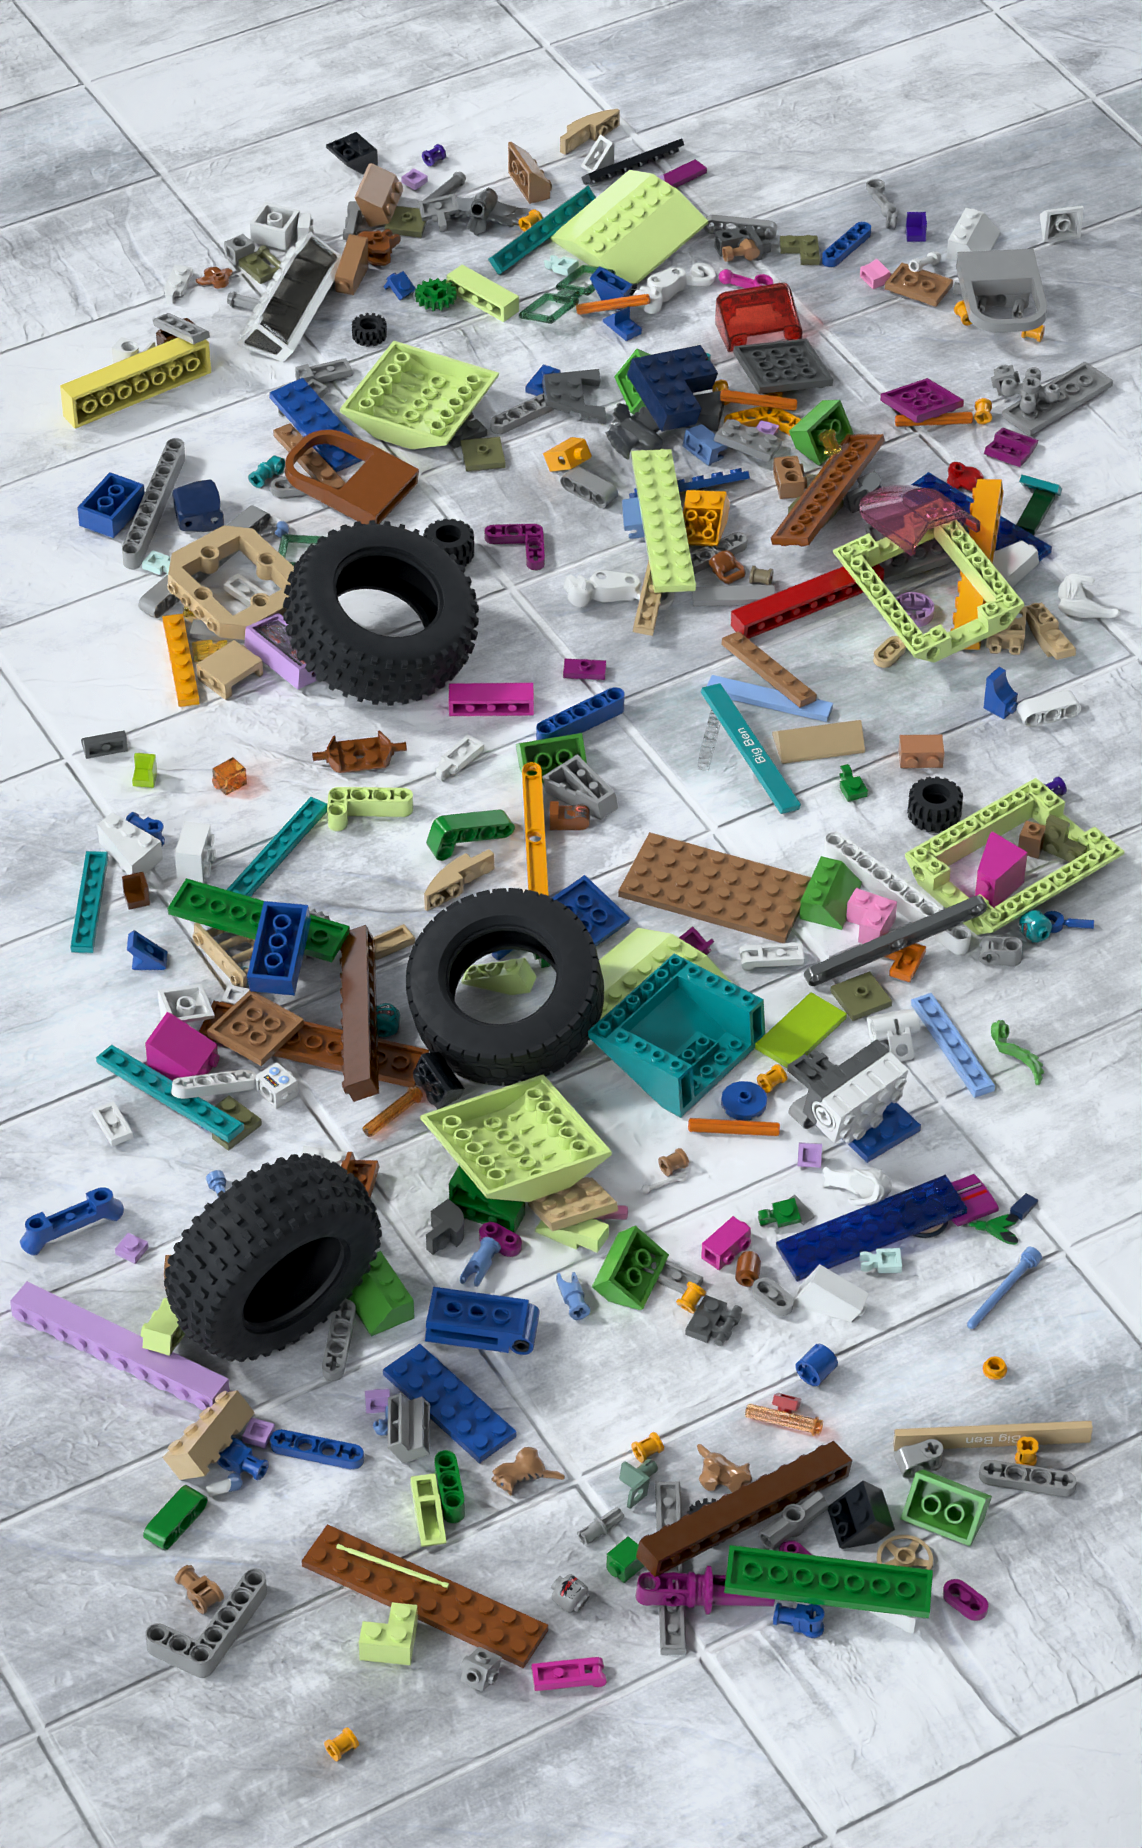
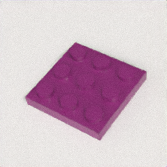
(922, 400)

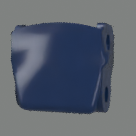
(197, 505)

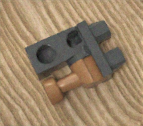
(742, 242)

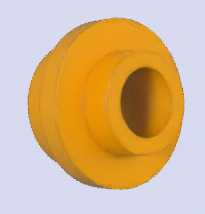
(994, 1363)

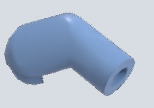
(382, 1427)

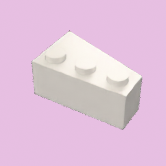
(129, 845)

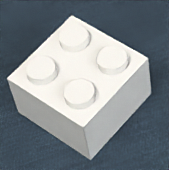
(274, 225)
(194, 852)

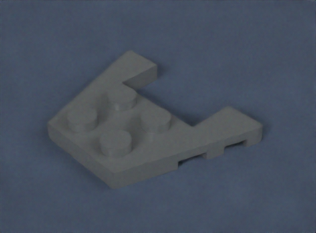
(565, 393)

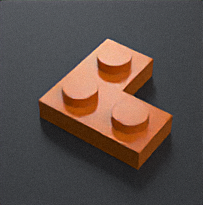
(906, 961)

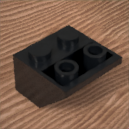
(354, 152)
(437, 1080)
(860, 1516)

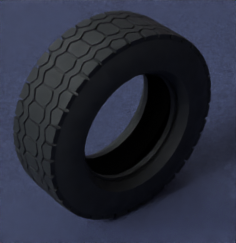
(495, 924)

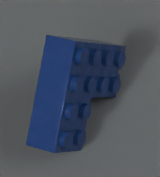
(668, 384)

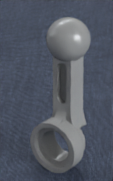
(875, 188)

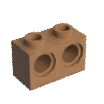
(789, 477)

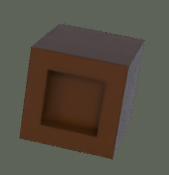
(135, 890)

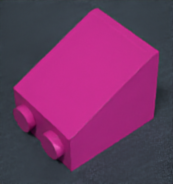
(1000, 869)
(180, 1050)

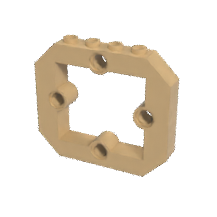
(205, 556)

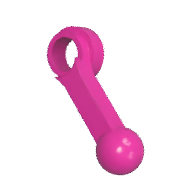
(728, 277)

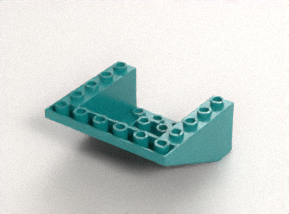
(681, 1032)

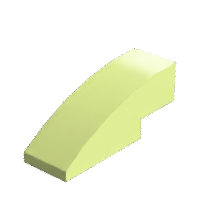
(589, 1234)
(428, 1510)

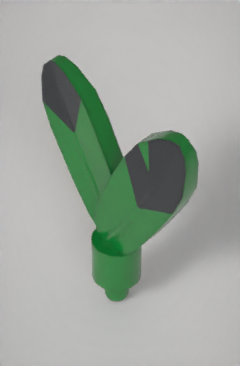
(997, 1227)

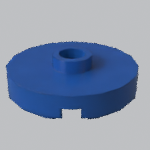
(744, 1100)

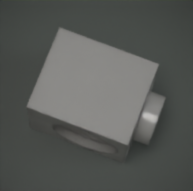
(238, 248)

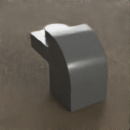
(866, 484)
(448, 1227)

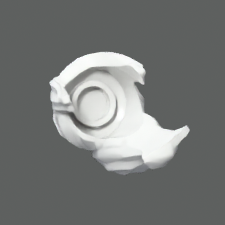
(1076, 602)
(868, 1183)

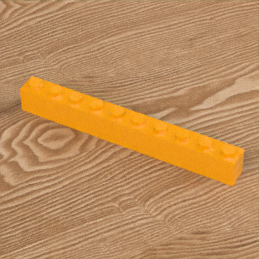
(987, 509)

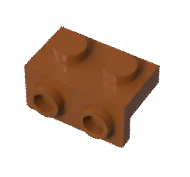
(364, 1170)

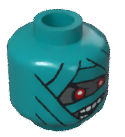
(1035, 926)
(387, 1020)

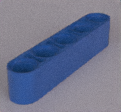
(583, 715)

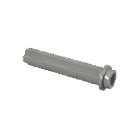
(457, 180)
(242, 301)

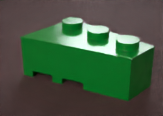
(482, 1209)

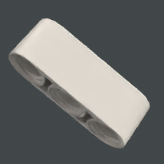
(1048, 708)

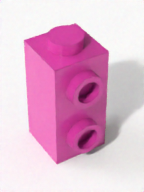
(726, 1243)

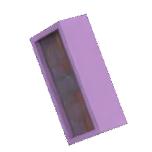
(271, 643)

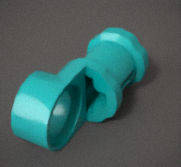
(266, 470)

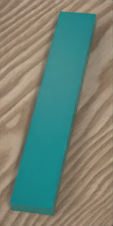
(89, 902)

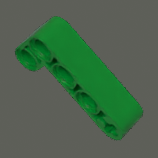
(466, 827)

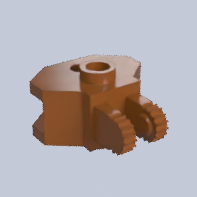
(380, 246)

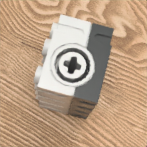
(856, 1093)

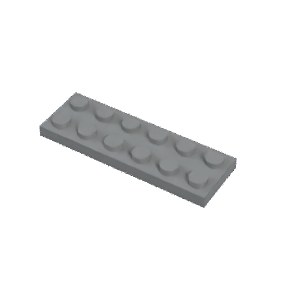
(1075, 389)

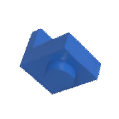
(400, 285)

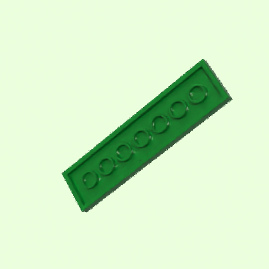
(241, 916)
(829, 1581)

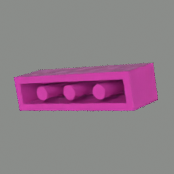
(491, 699)

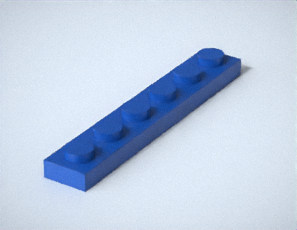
(700, 482)

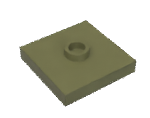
(407, 222)
(483, 454)
(861, 996)

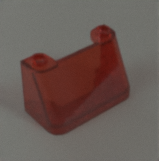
(755, 313)

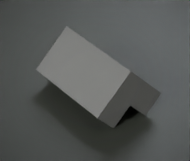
(408, 1427)

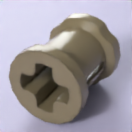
(761, 576)

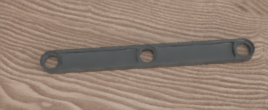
(895, 940)

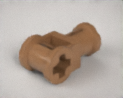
(199, 1590)

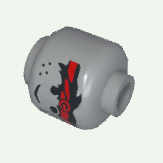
(569, 1593)

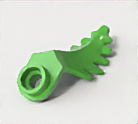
(1000, 1033)

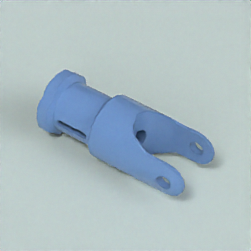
(481, 1261)
(573, 1297)

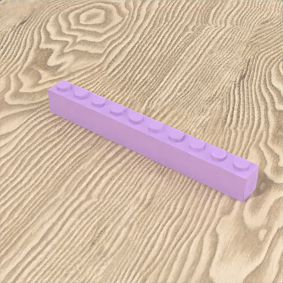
(117, 1346)

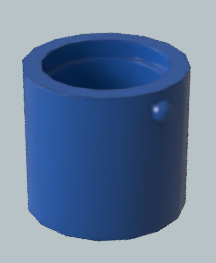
(816, 1364)

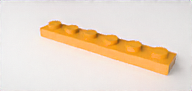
(180, 660)

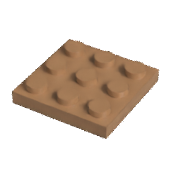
(255, 1027)

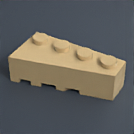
(209, 1435)

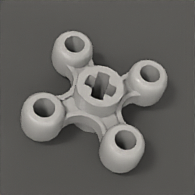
(1030, 390)

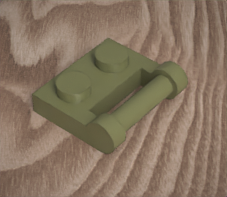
(257, 267)

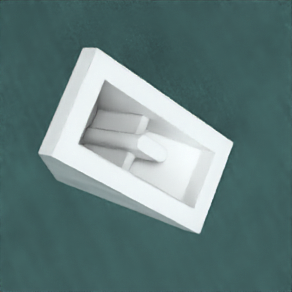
(600, 155)

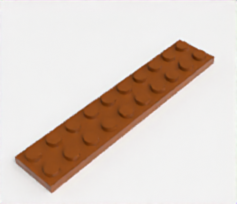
(827, 490)
(323, 1046)
(449, 1609)

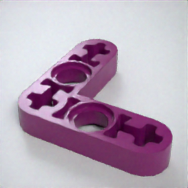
(528, 539)

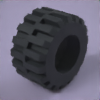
(455, 536)
(935, 804)

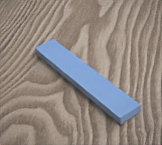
(771, 699)
(953, 1045)

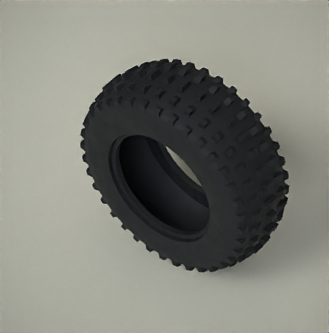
(367, 662)
(272, 1257)

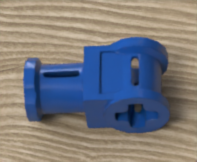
(151, 826)
(240, 1458)
(801, 1618)

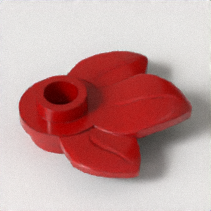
(963, 476)

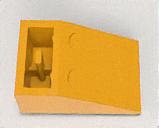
(705, 516)

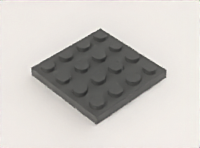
(783, 366)
(926, 557)

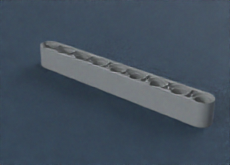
(153, 503)
(160, 600)

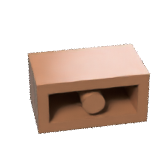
(921, 751)

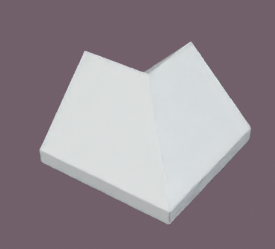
(1061, 223)
(186, 1003)

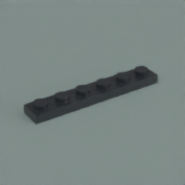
(626, 165)

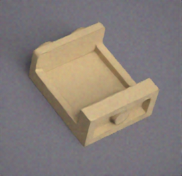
(228, 667)

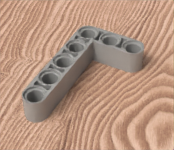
(249, 1590)

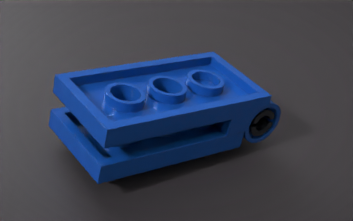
(481, 1321)

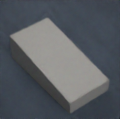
(805, 1214)

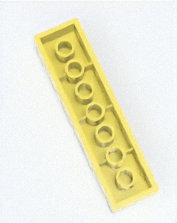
(134, 380)

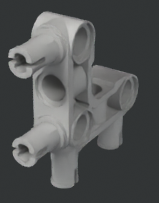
(1017, 302)

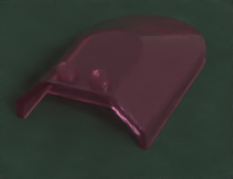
(908, 512)

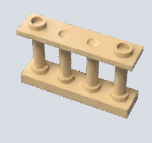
(217, 953)

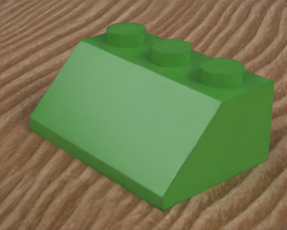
(627, 389)
(823, 417)
(550, 752)
(828, 893)
(622, 1275)
(382, 1298)
(945, 1507)

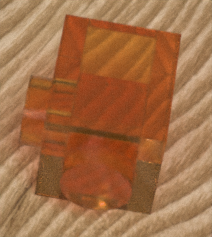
(229, 776)

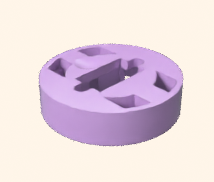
(917, 601)

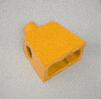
(572, 450)

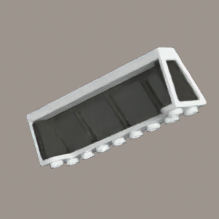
(291, 299)

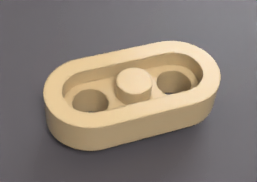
(889, 652)

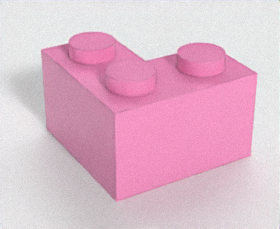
(872, 914)

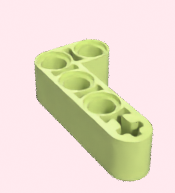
(366, 802)

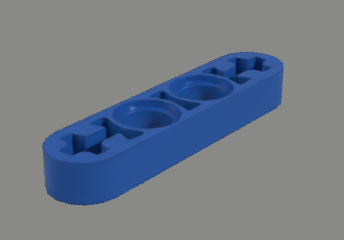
(849, 246)
(318, 1445)

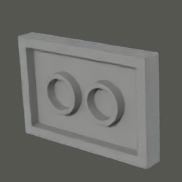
(748, 440)

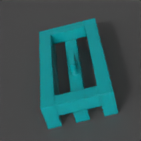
(1040, 484)

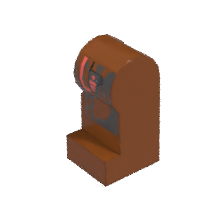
(569, 817)

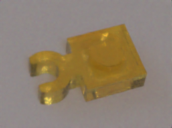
(205, 648)

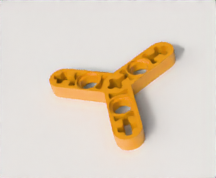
(761, 413)

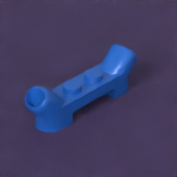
(43, 1229)

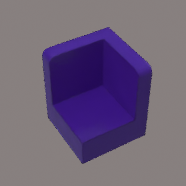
(916, 227)

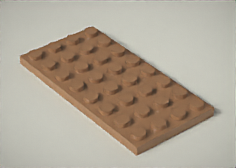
(715, 887)

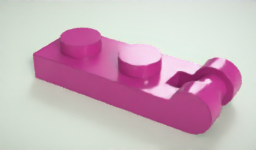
(568, 1674)

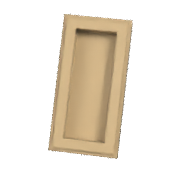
(393, 941)

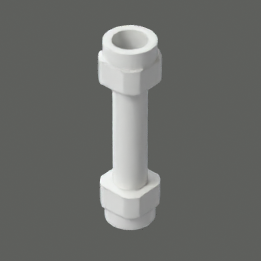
(917, 264)

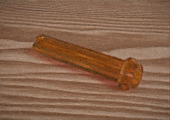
(412, 1095)
(784, 1419)

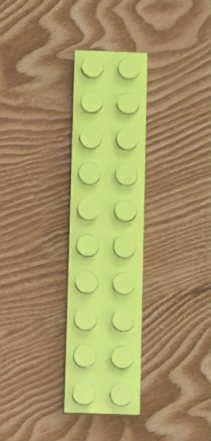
(663, 521)

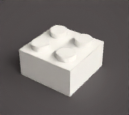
(305, 224)

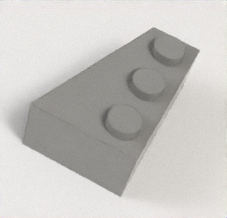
(579, 784)

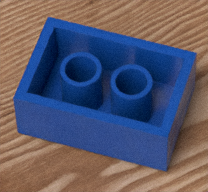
(111, 505)

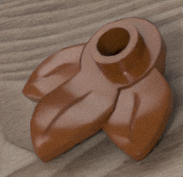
(215, 276)

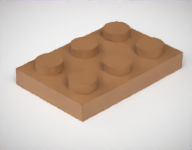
(919, 285)

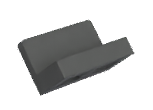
(104, 744)

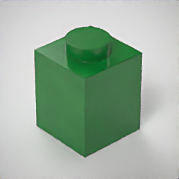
(623, 1560)

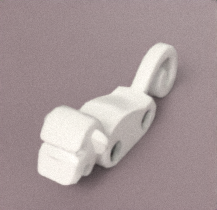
(667, 284)
(610, 589)

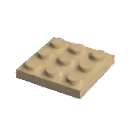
(574, 1205)

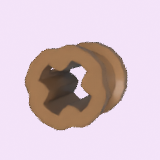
(673, 1162)

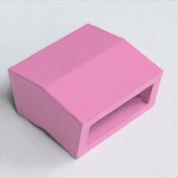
(875, 274)

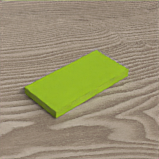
(801, 1030)

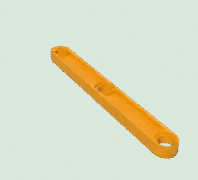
(534, 826)

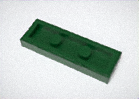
(1036, 510)

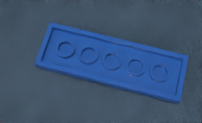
(311, 414)
(451, 1403)

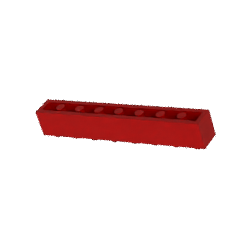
(797, 602)

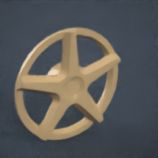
(906, 1555)

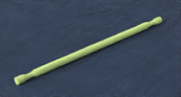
(393, 1566)

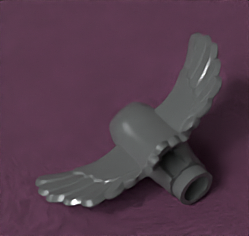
(487, 207)
(633, 431)

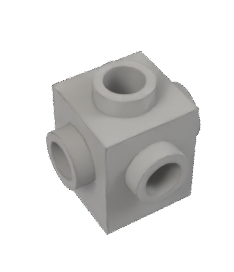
(1001, 373)
(480, 1669)

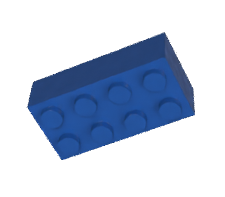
(279, 948)

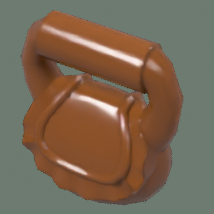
(724, 562)

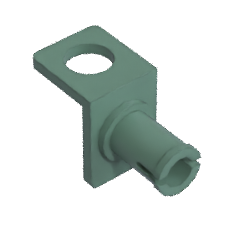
(637, 1479)

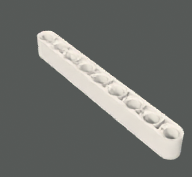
(887, 884)

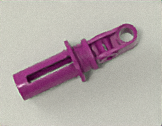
(691, 1590)

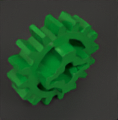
(435, 294)

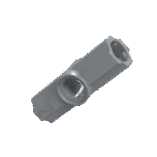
(784, 1528)

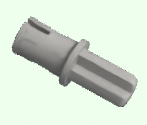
(600, 1526)

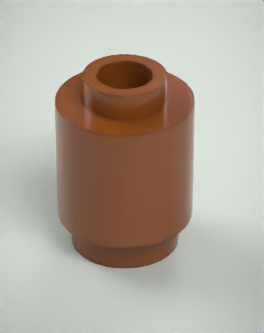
(748, 1268)

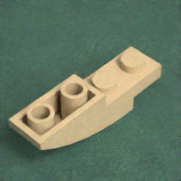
(589, 128)
(1047, 633)
(451, 878)

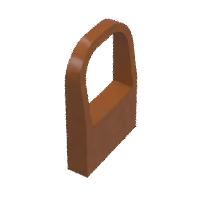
(370, 492)

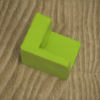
(145, 770)

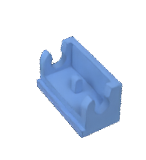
(701, 444)
(632, 517)

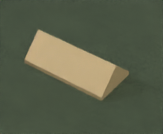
(819, 741)

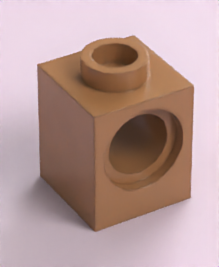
(1032, 838)

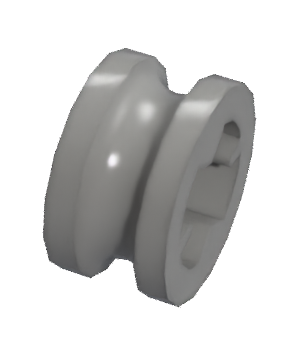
(891, 219)

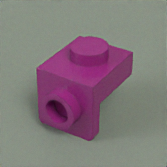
(694, 939)

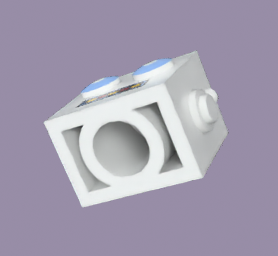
(277, 1085)

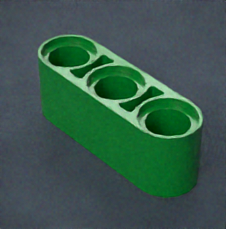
(449, 1486)
(175, 1517)

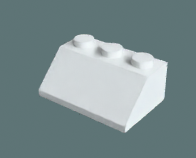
(972, 233)

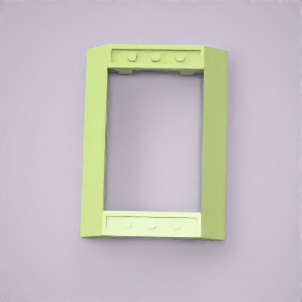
(993, 617)
(1032, 800)

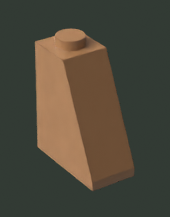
(352, 265)

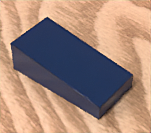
(1023, 1206)

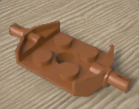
(376, 753)

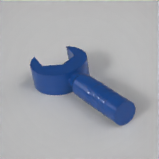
(1059, 922)

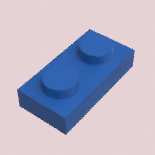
(535, 385)

